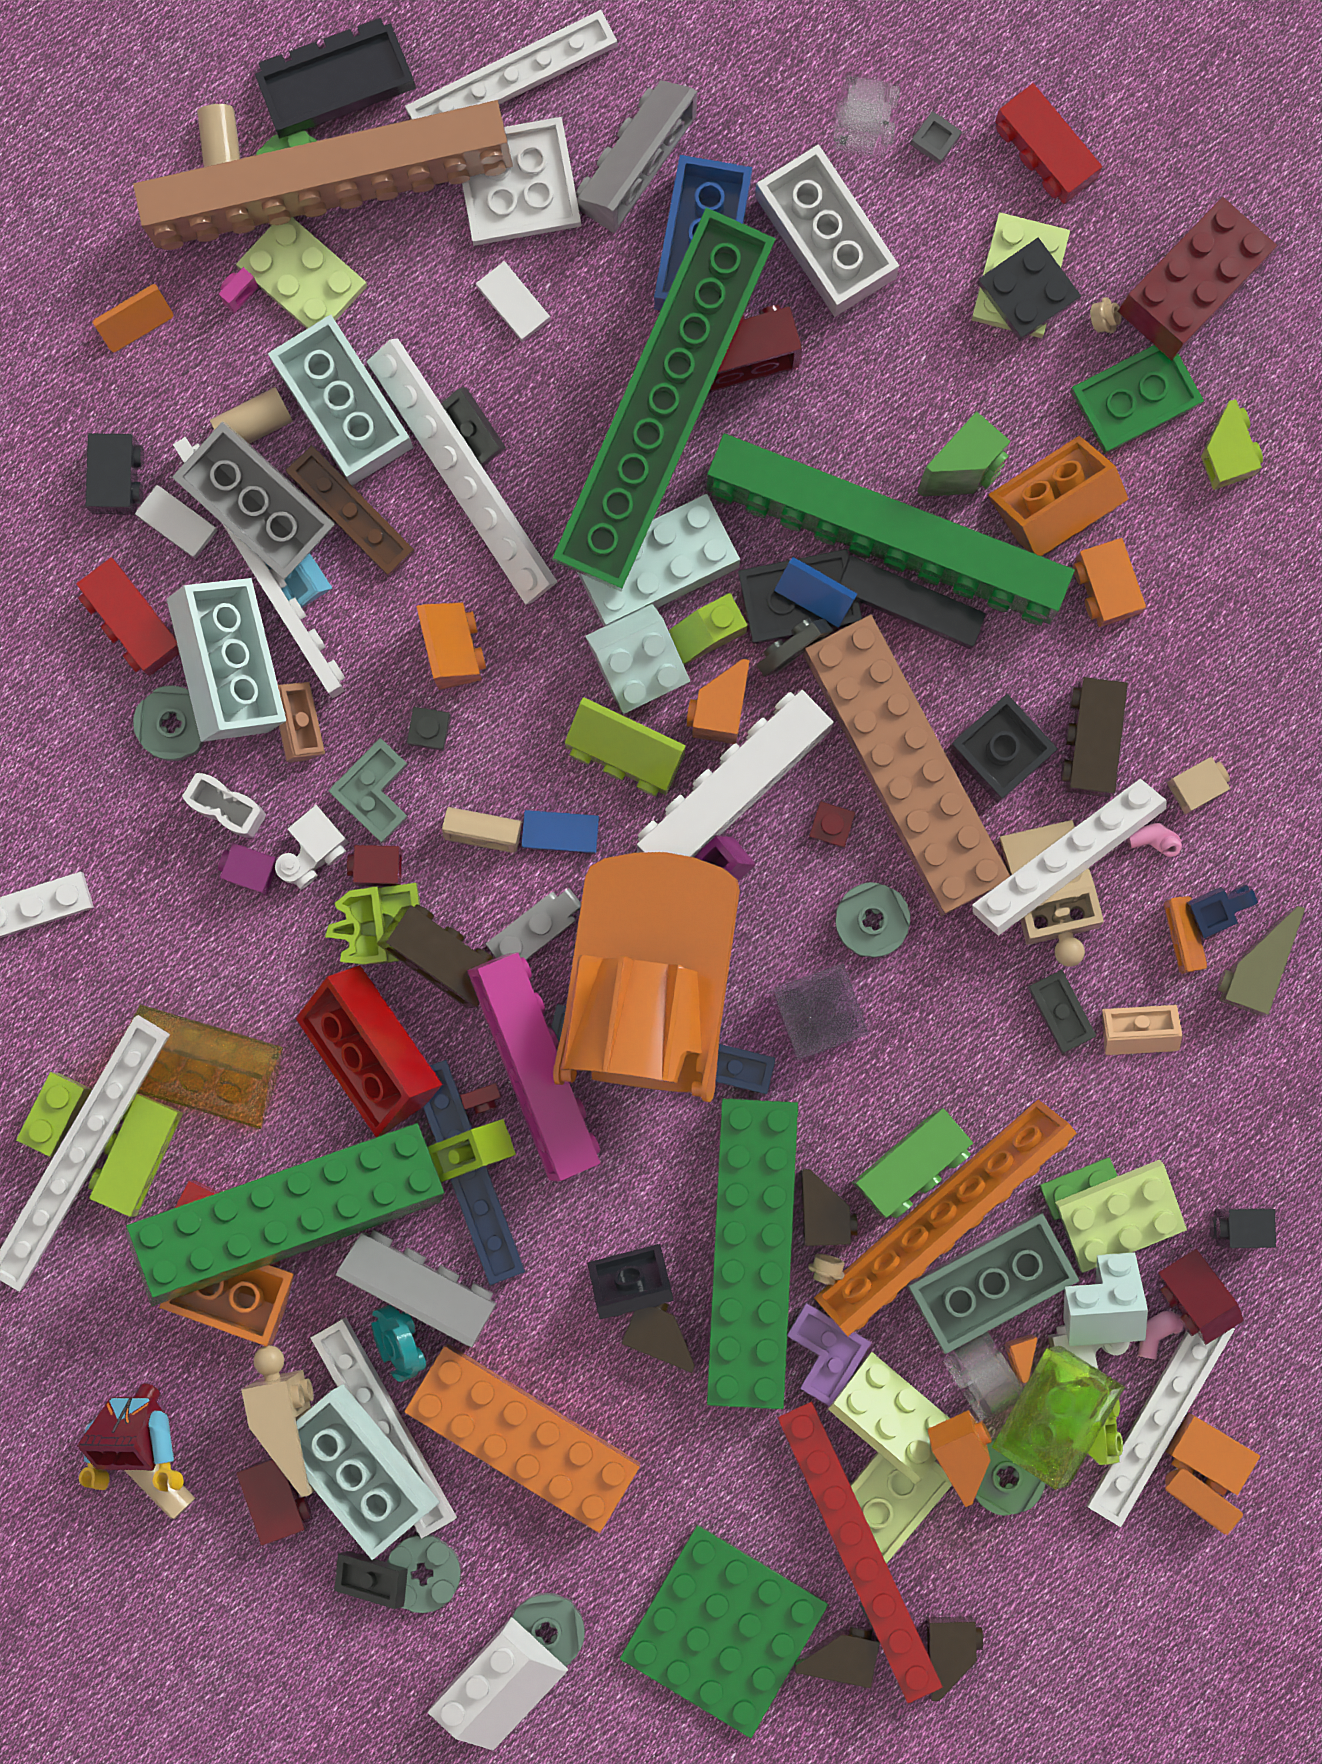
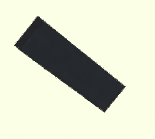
(912, 602)

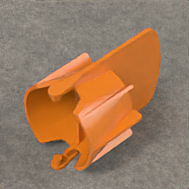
(649, 973)

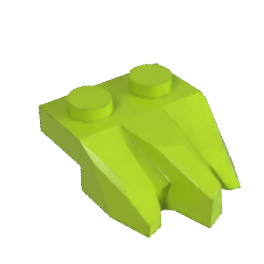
(367, 918)

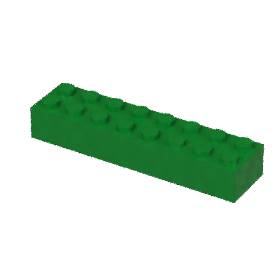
(283, 1214)
(752, 1254)

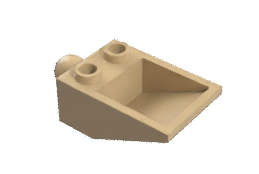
(1078, 894)
(272, 1412)

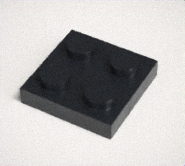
(1029, 289)
(630, 1281)

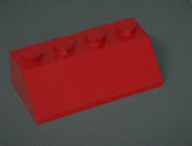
(367, 1050)

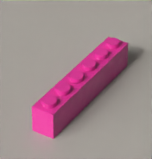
(529, 1059)

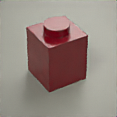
(375, 865)

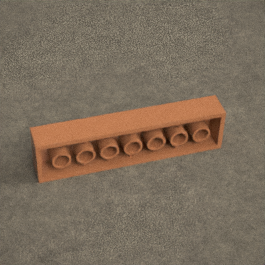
(906, 765)

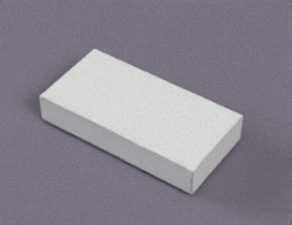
(513, 301)
(176, 521)

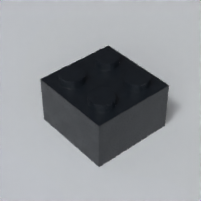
(1002, 748)

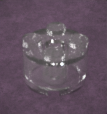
(864, 116)
(986, 1374)

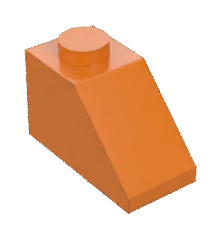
(962, 1453)

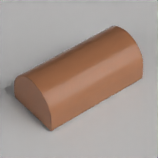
(301, 730)

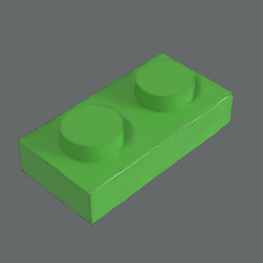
(1076, 1182)

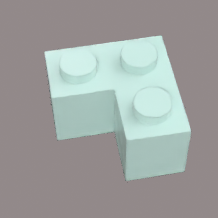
(1109, 1309)

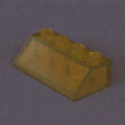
(212, 1069)

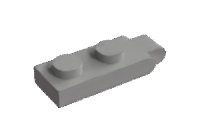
(537, 926)

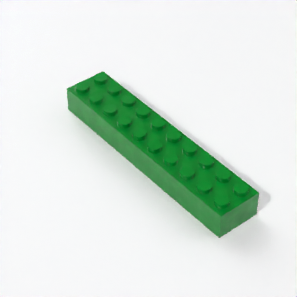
(663, 399)
(887, 530)

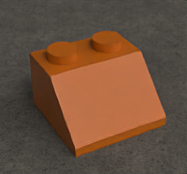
(450, 644)
(719, 706)

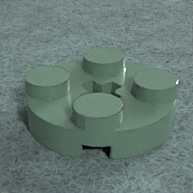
(155, 737)
(880, 900)
(1012, 1497)
(436, 1556)
(561, 1615)

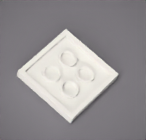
(532, 194)

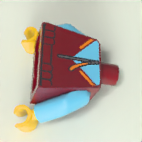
(129, 1436)

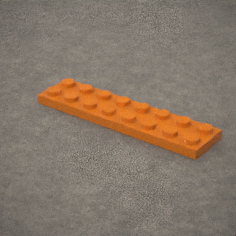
(945, 1216)

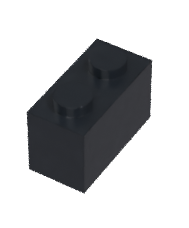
(113, 474)
(1244, 1227)

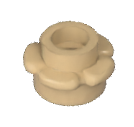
(1105, 316)
(827, 1269)

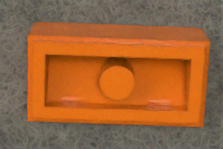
(133, 318)
(1184, 935)
(1021, 1355)
(1202, 1500)

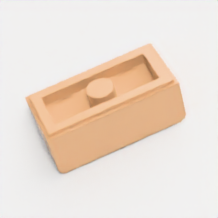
(1141, 1030)

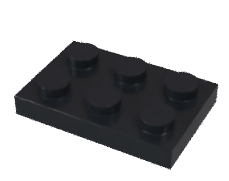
(774, 615)

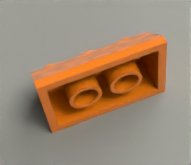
(1059, 496)
(242, 1305)

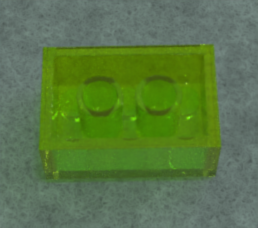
(1058, 1417)

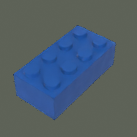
(697, 186)

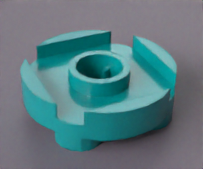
(395, 1342)

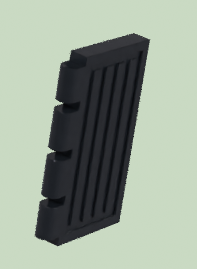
(334, 79)

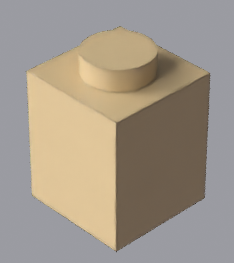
(1199, 784)

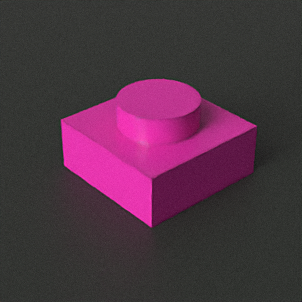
(237, 289)

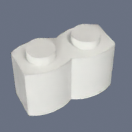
(230, 808)

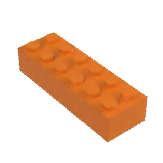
(523, 1437)

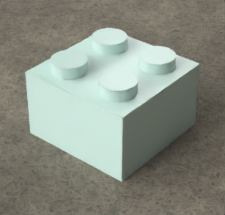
(638, 658)

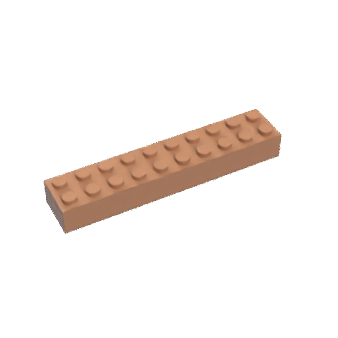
(324, 175)

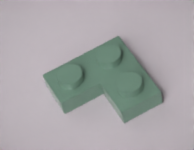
(362, 790)

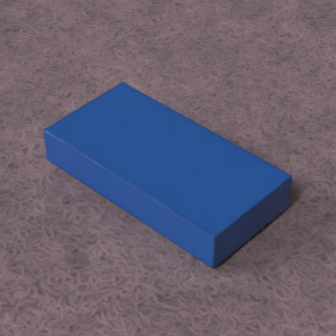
(815, 592)
(560, 831)

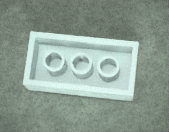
(340, 400)
(676, 557)
(226, 659)
(360, 1472)

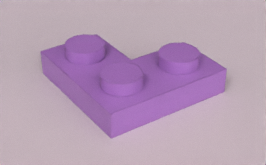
(836, 1353)

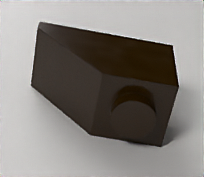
(825, 1214)
(659, 1335)
(952, 1649)
(842, 1657)

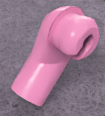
(1157, 1329)

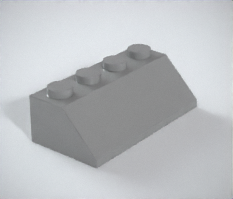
(638, 154)
(253, 500)
(417, 1288)

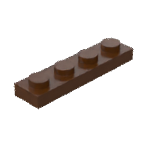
(350, 511)

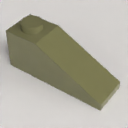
(1257, 973)

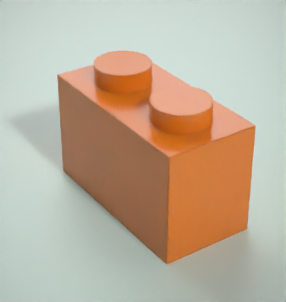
(1109, 583)
(1212, 1454)

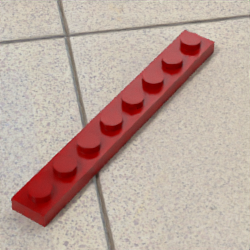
(860, 1552)

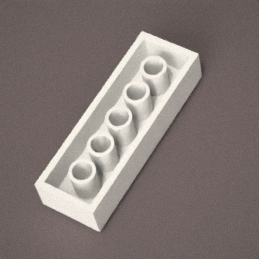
(740, 780)

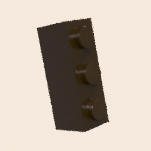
(1094, 737)
(434, 952)

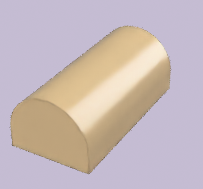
(218, 134)
(256, 416)
(481, 830)
(171, 1502)

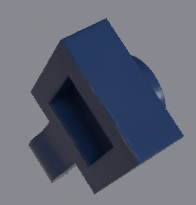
(1216, 909)

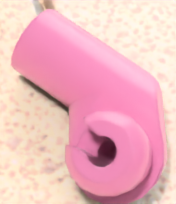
(1158, 837)

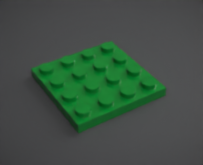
(723, 1631)

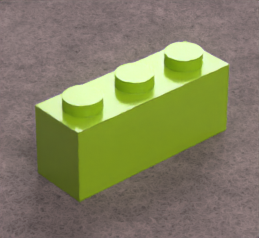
(134, 1155)

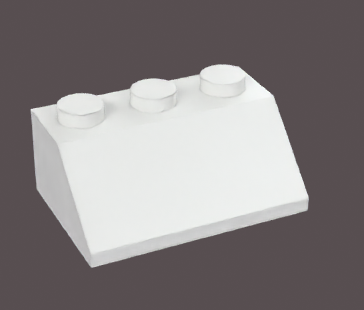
(497, 1688)

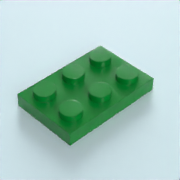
(1136, 397)

